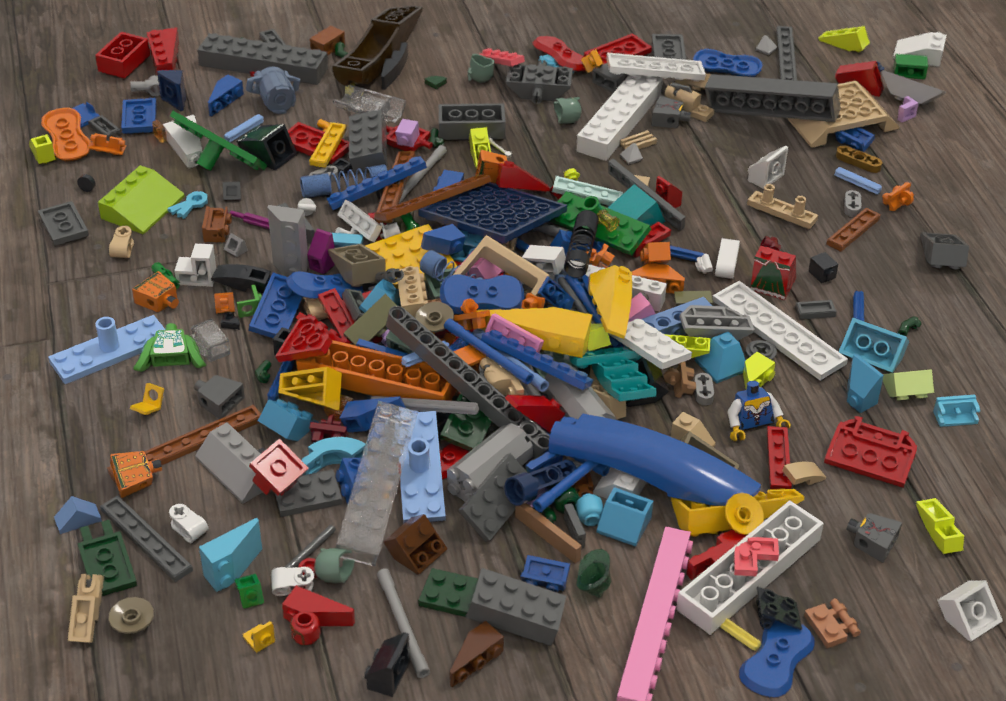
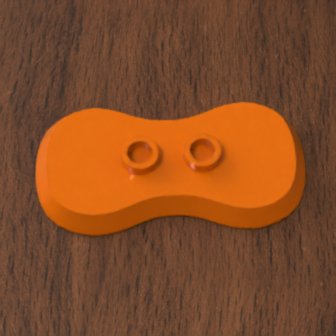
(68, 139)

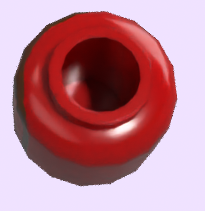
(305, 628)

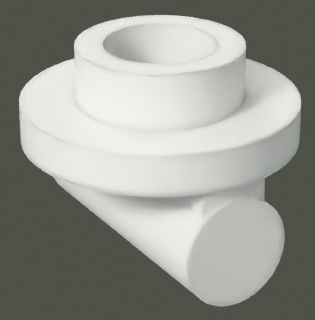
(308, 206)
(704, 264)

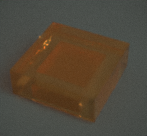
(159, 131)

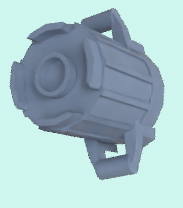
(274, 88)

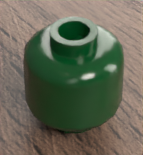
(570, 496)

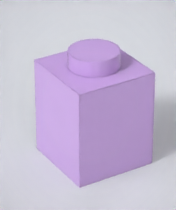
(407, 132)

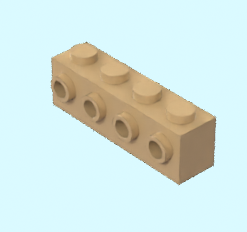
(412, 290)

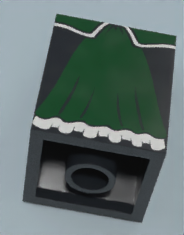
(269, 144)

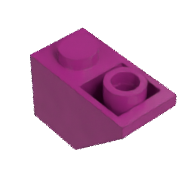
(318, 254)

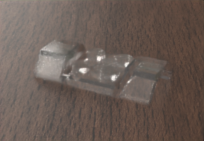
(364, 100)

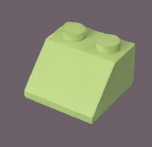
(909, 383)

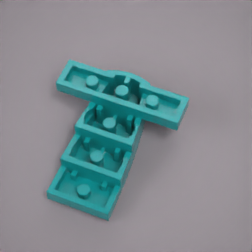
(616, 372)

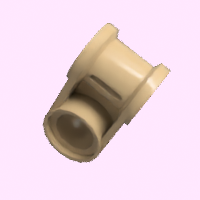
(121, 243)
(314, 308)

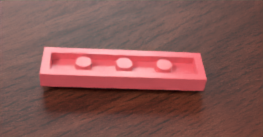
(503, 58)

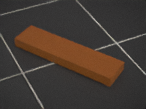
(853, 229)

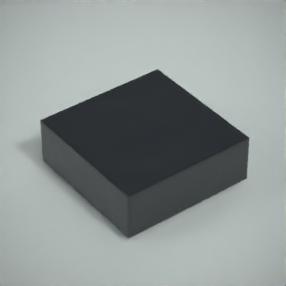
(342, 165)

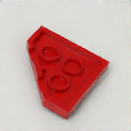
(304, 341)

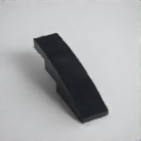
(394, 66)

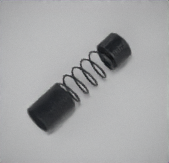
(583, 236)

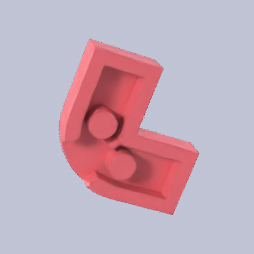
(754, 549)

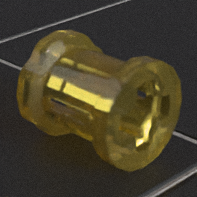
(611, 222)

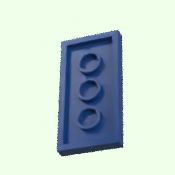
(275, 308)

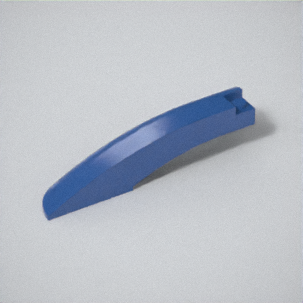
(652, 457)

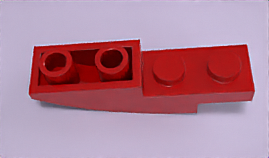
(725, 542)

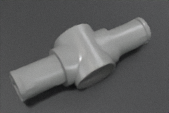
(147, 85)

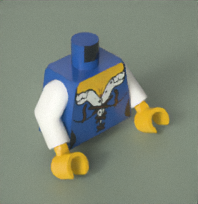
(753, 409)

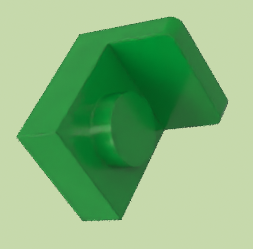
(249, 591)

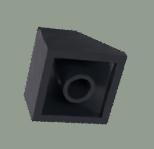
(654, 378)
(389, 665)

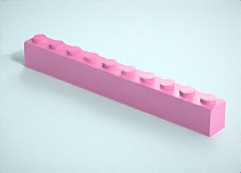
(655, 615)

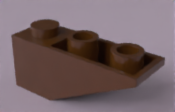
(478, 648)

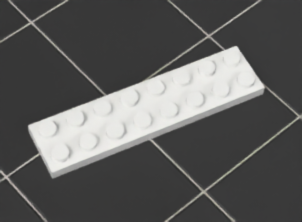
(782, 331)

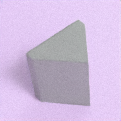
(235, 245)

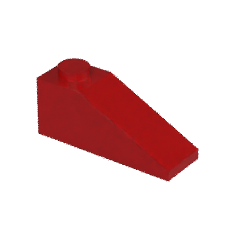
(515, 177)
(538, 409)
(328, 611)

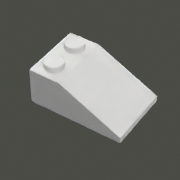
(926, 44)

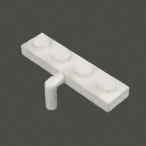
(359, 221)

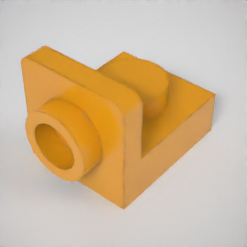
(592, 61)

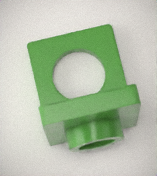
(253, 302)

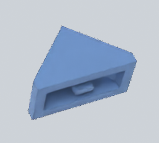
(76, 514)

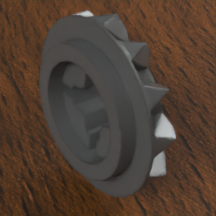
(761, 346)

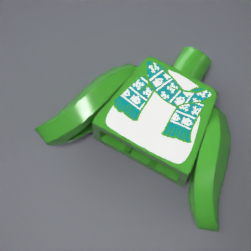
(168, 349)

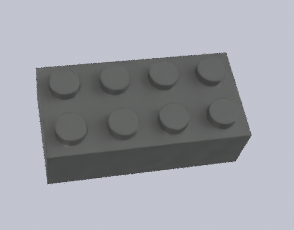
(458, 119)
(367, 140)
(516, 606)

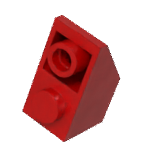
(668, 192)

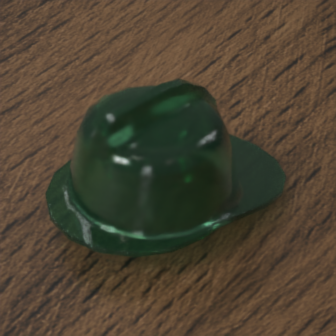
(594, 572)

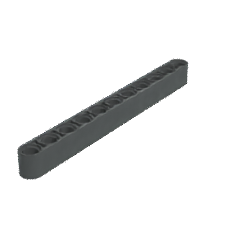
(463, 377)

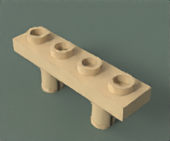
(781, 209)

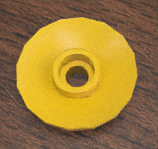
(750, 510)

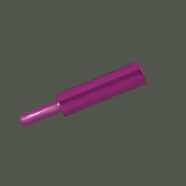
(252, 219)

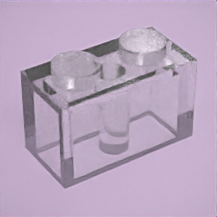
(210, 340)

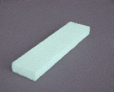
(581, 189)

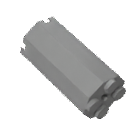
(576, 401)
(476, 465)

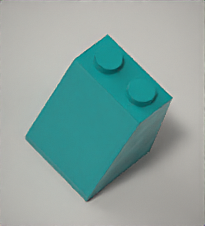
(638, 206)

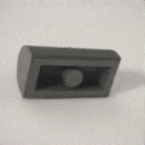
(353, 300)

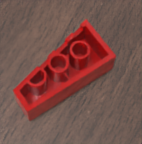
(163, 48)

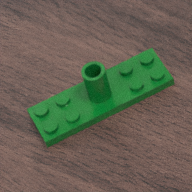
(215, 145)
(624, 238)

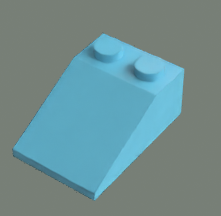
(230, 554)

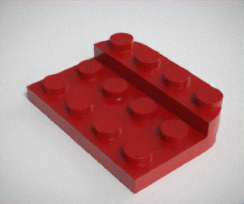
(872, 451)

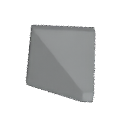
(766, 46)
(631, 154)

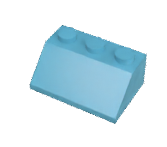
(874, 345)

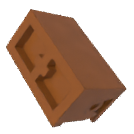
(327, 39)
(215, 224)

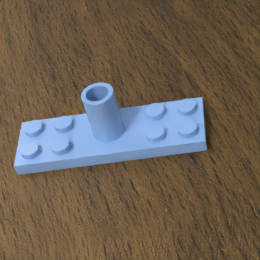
(105, 350)
(422, 472)

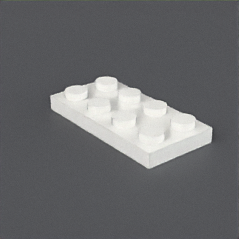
(653, 345)

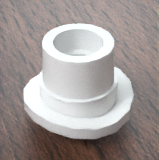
(389, 230)

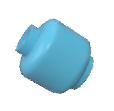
(589, 509)

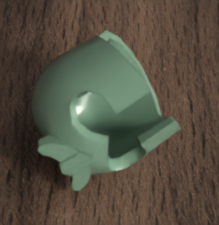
(481, 68)
(567, 110)
(328, 568)

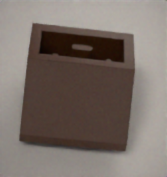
(415, 544)

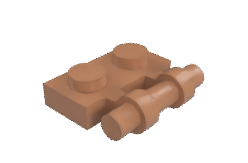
(825, 624)

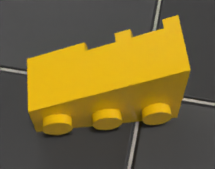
(313, 386)

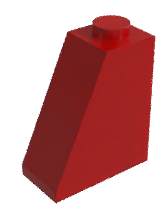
(864, 73)

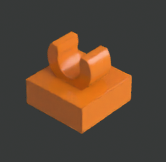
(224, 302)

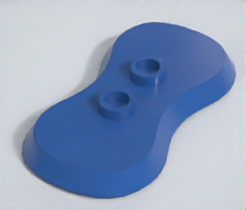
(733, 64)
(311, 285)
(497, 292)
(772, 666)

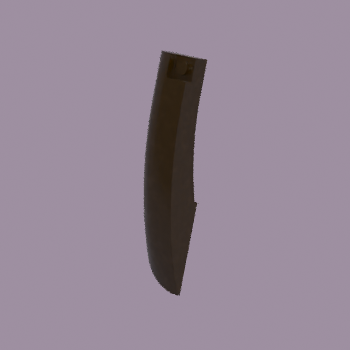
(377, 44)

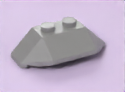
(905, 87)
(715, 320)

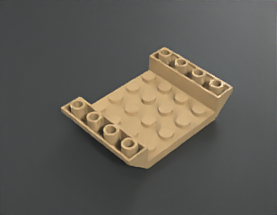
(857, 110)

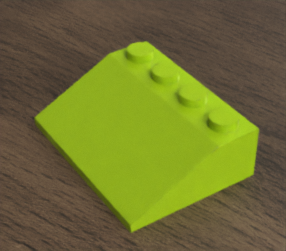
(139, 200)

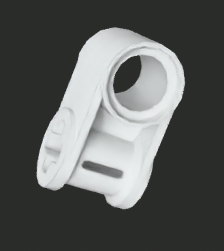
(187, 523)
(286, 579)

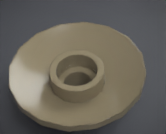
(434, 315)
(131, 615)

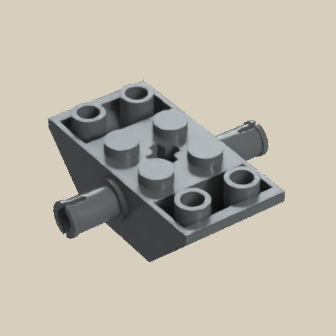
(539, 81)

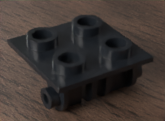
(777, 608)

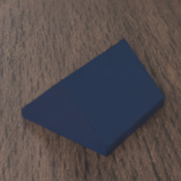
(172, 87)

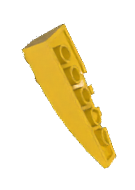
(613, 296)
(560, 328)
(711, 519)

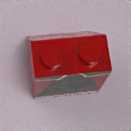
(773, 272)

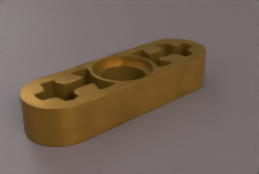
(851, 156)

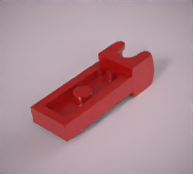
(657, 234)

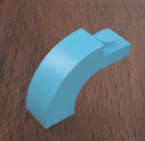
(332, 451)

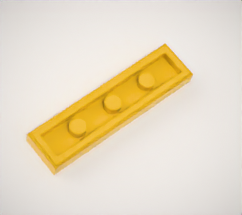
(328, 145)

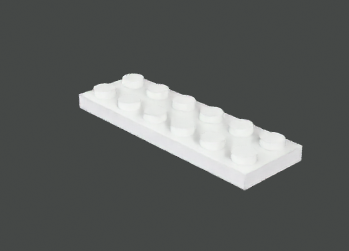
(655, 66)

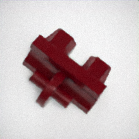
(327, 429)

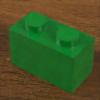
(910, 66)

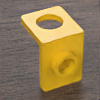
(149, 405)
(262, 636)

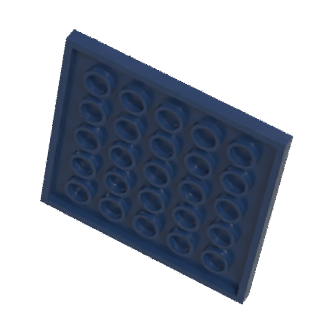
(494, 212)

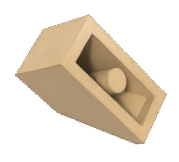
(686, 423)

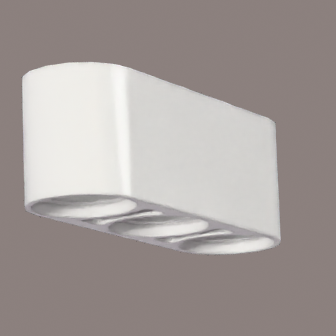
(727, 258)

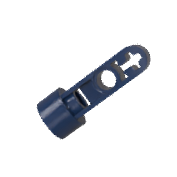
(526, 486)

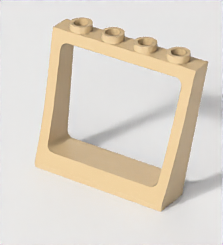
(507, 261)

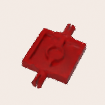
(422, 139)

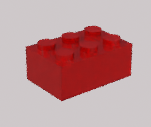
(122, 54)

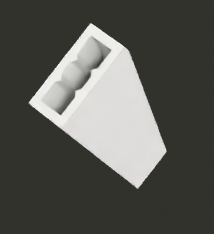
(184, 142)

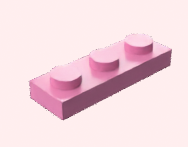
(513, 331)

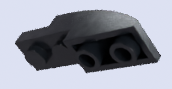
(242, 276)

